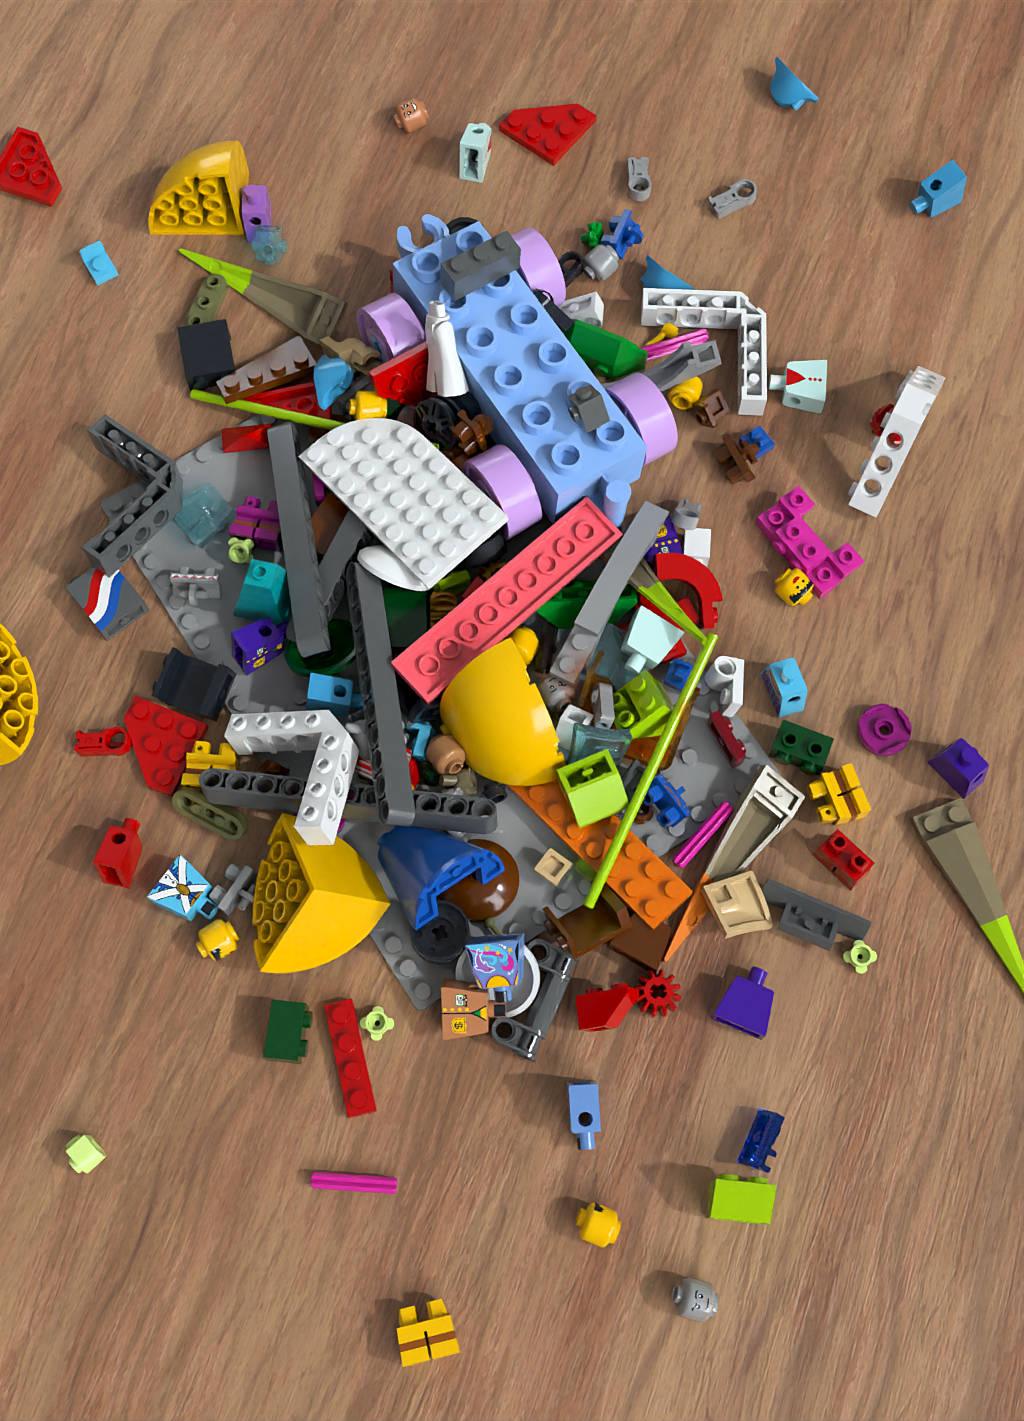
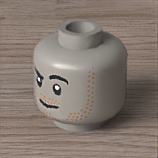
(555, 693)
(695, 1299)

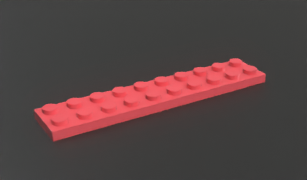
(506, 599)

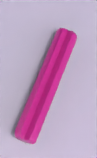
(671, 345)
(702, 834)
(353, 1182)

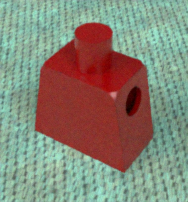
(119, 854)

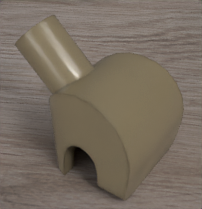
(464, 778)

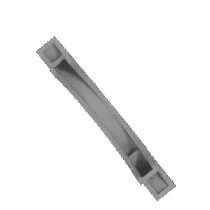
(683, 365)
(596, 611)

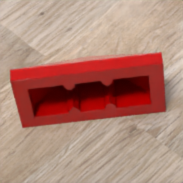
(245, 438)

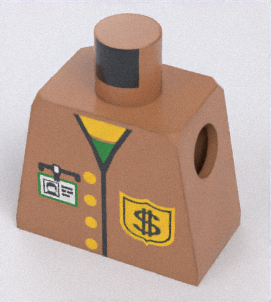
(467, 1009)

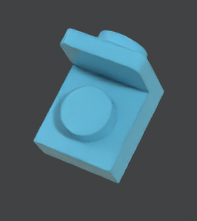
(98, 263)
(425, 734)

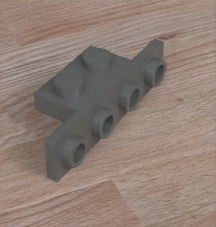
(812, 918)

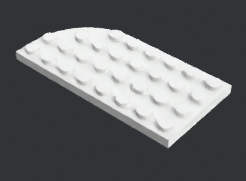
(405, 494)

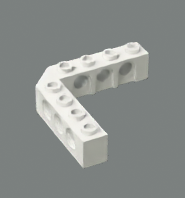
(718, 311)
(914, 402)
(330, 771)

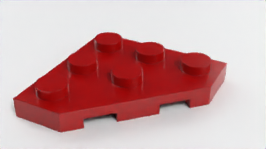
(548, 129)
(27, 169)
(404, 377)
(162, 743)

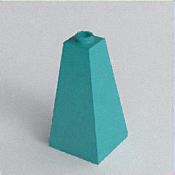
(264, 593)

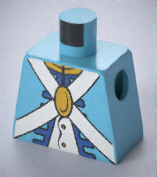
(184, 892)

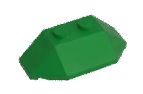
(604, 351)
(568, 602)

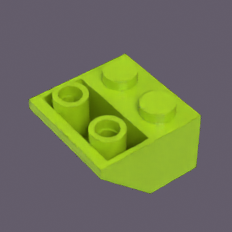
(642, 706)
(592, 788)
(740, 1200)

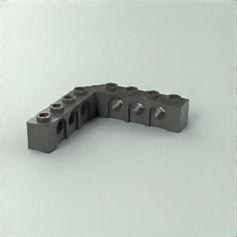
(146, 514)

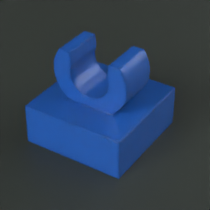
(761, 438)
(677, 674)

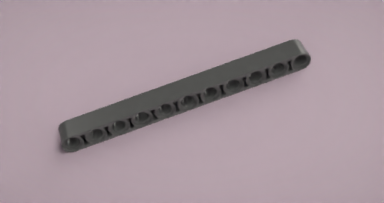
(298, 541)
(347, 543)
(379, 698)
(359, 808)

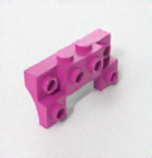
(802, 547)

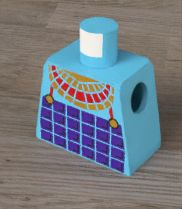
(785, 682)

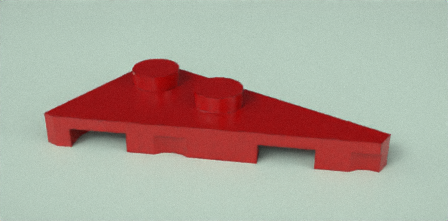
(296, 398)

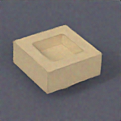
(553, 867)

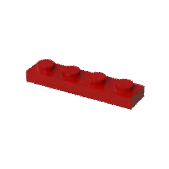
(350, 1058)

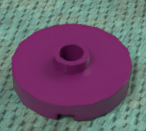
(890, 719)

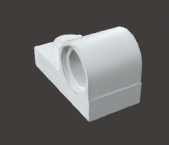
(585, 308)
(727, 677)

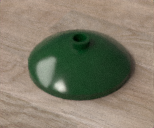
(329, 662)

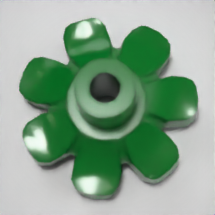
(594, 235)

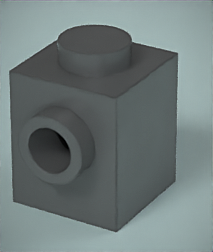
(588, 408)

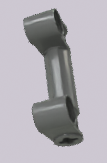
(544, 1005)

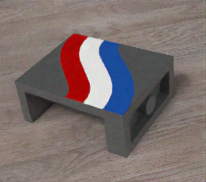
(107, 601)

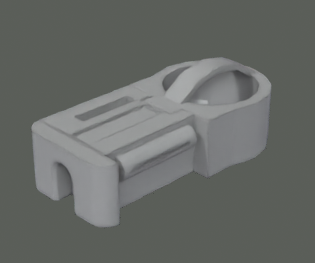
(638, 177)
(730, 201)
(687, 514)
(602, 705)

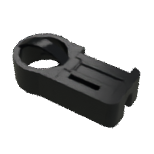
(574, 272)
(554, 311)

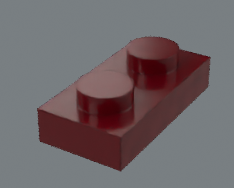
(722, 731)

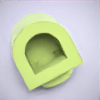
(84, 1153)

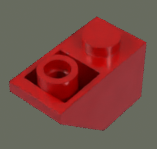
(604, 1009)

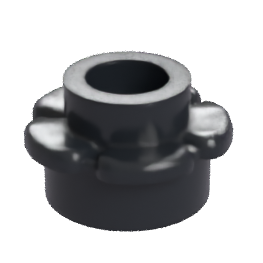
(494, 792)

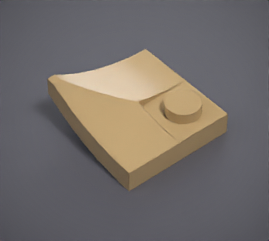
(738, 905)

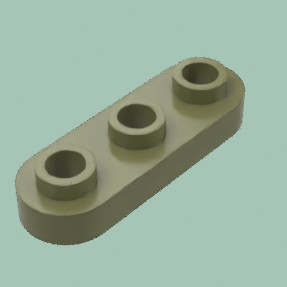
(212, 295)
(223, 820)

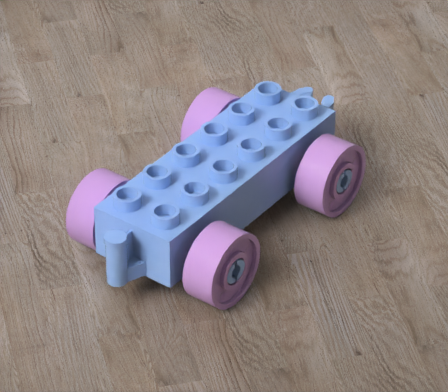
(521, 377)

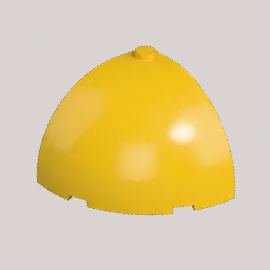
(202, 193)
(17, 699)
(501, 719)
(312, 901)

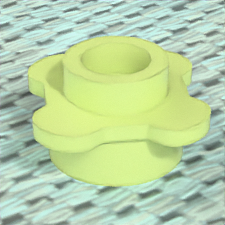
(237, 556)
(852, 956)
(369, 1023)

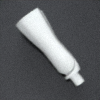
(444, 367)

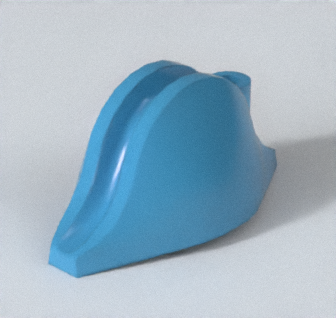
(788, 89)
(660, 278)
(331, 379)

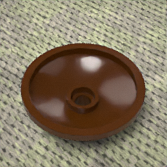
(490, 899)

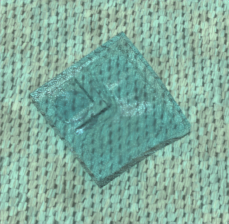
(204, 514)
(614, 659)
(591, 740)

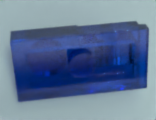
(760, 1140)

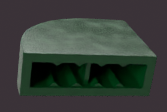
(405, 616)

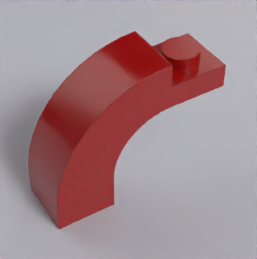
(697, 576)

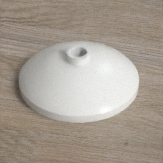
(388, 567)
(521, 994)

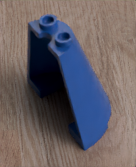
(426, 863)

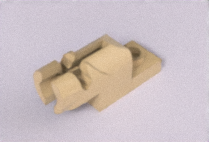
(354, 352)

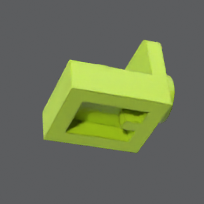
(454, 582)

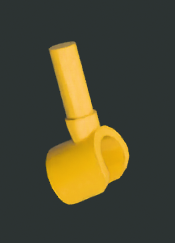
(668, 331)

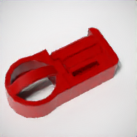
(99, 743)

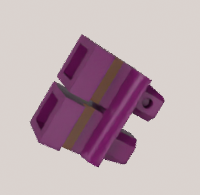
(258, 524)

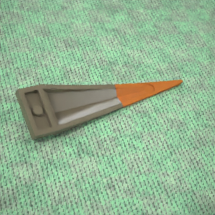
(756, 820)

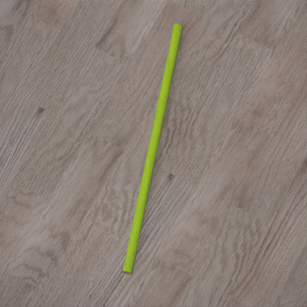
(270, 411)
(650, 771)

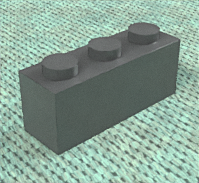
(480, 265)

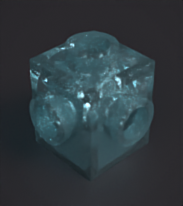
(269, 244)

